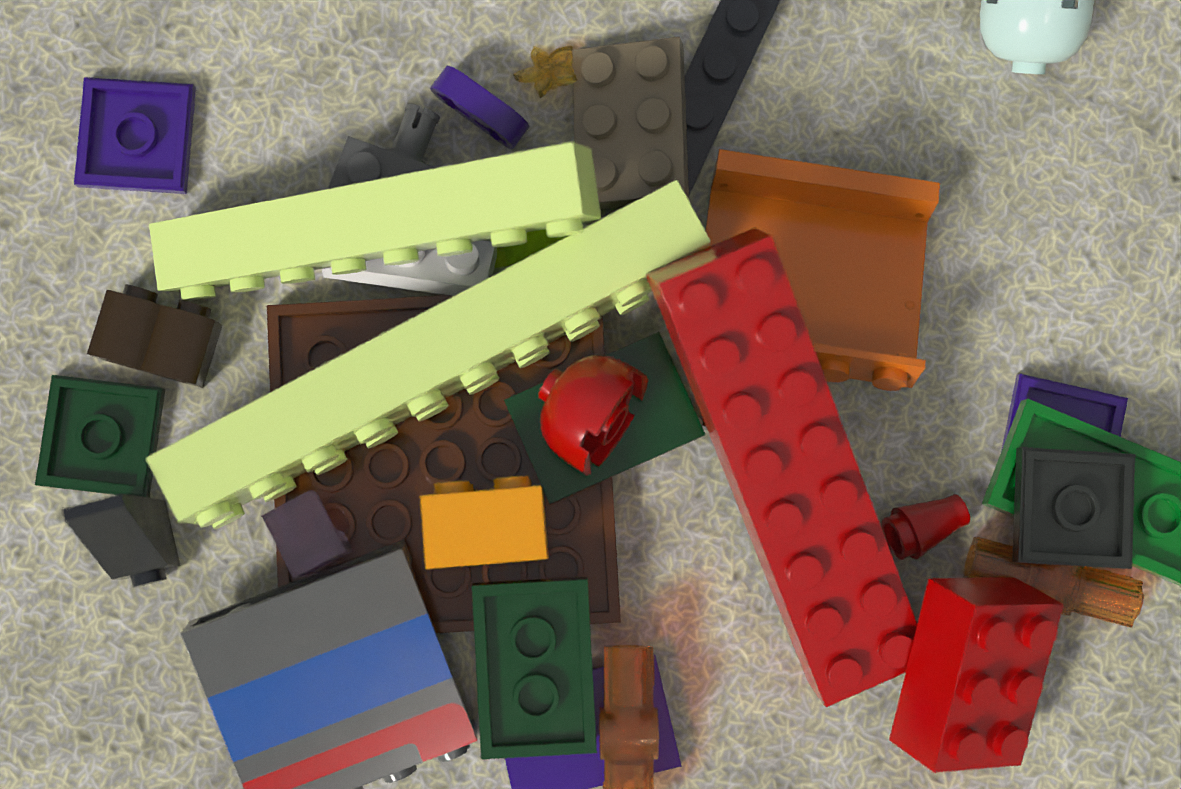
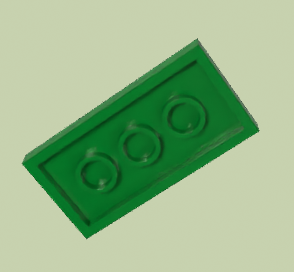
(1155, 483)

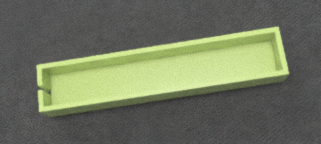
(425, 361)

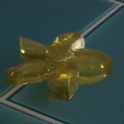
(548, 70)

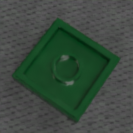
(99, 436)

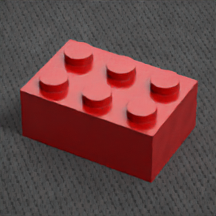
(975, 673)

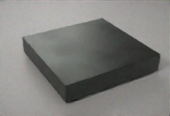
(1073, 508)

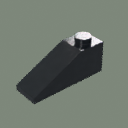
(126, 536)

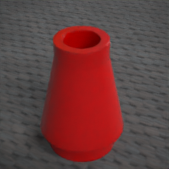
(921, 526)

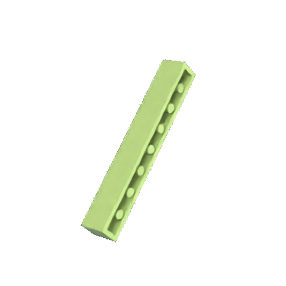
(376, 220)

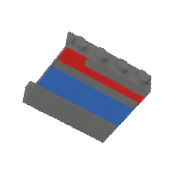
(331, 678)

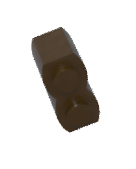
(155, 337)

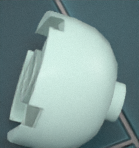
(1034, 31)

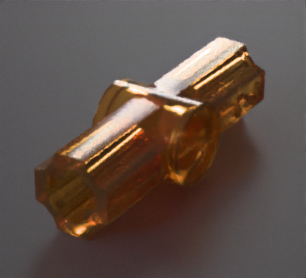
(1080, 588)
(628, 718)

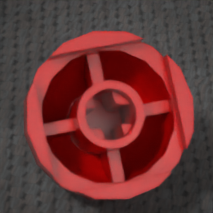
(589, 408)

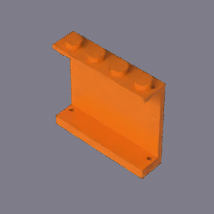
(848, 251)

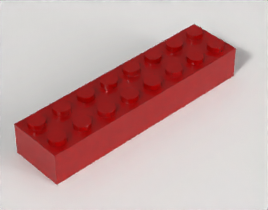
(788, 462)

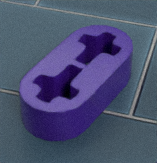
(479, 106)

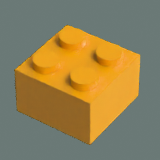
(484, 526)

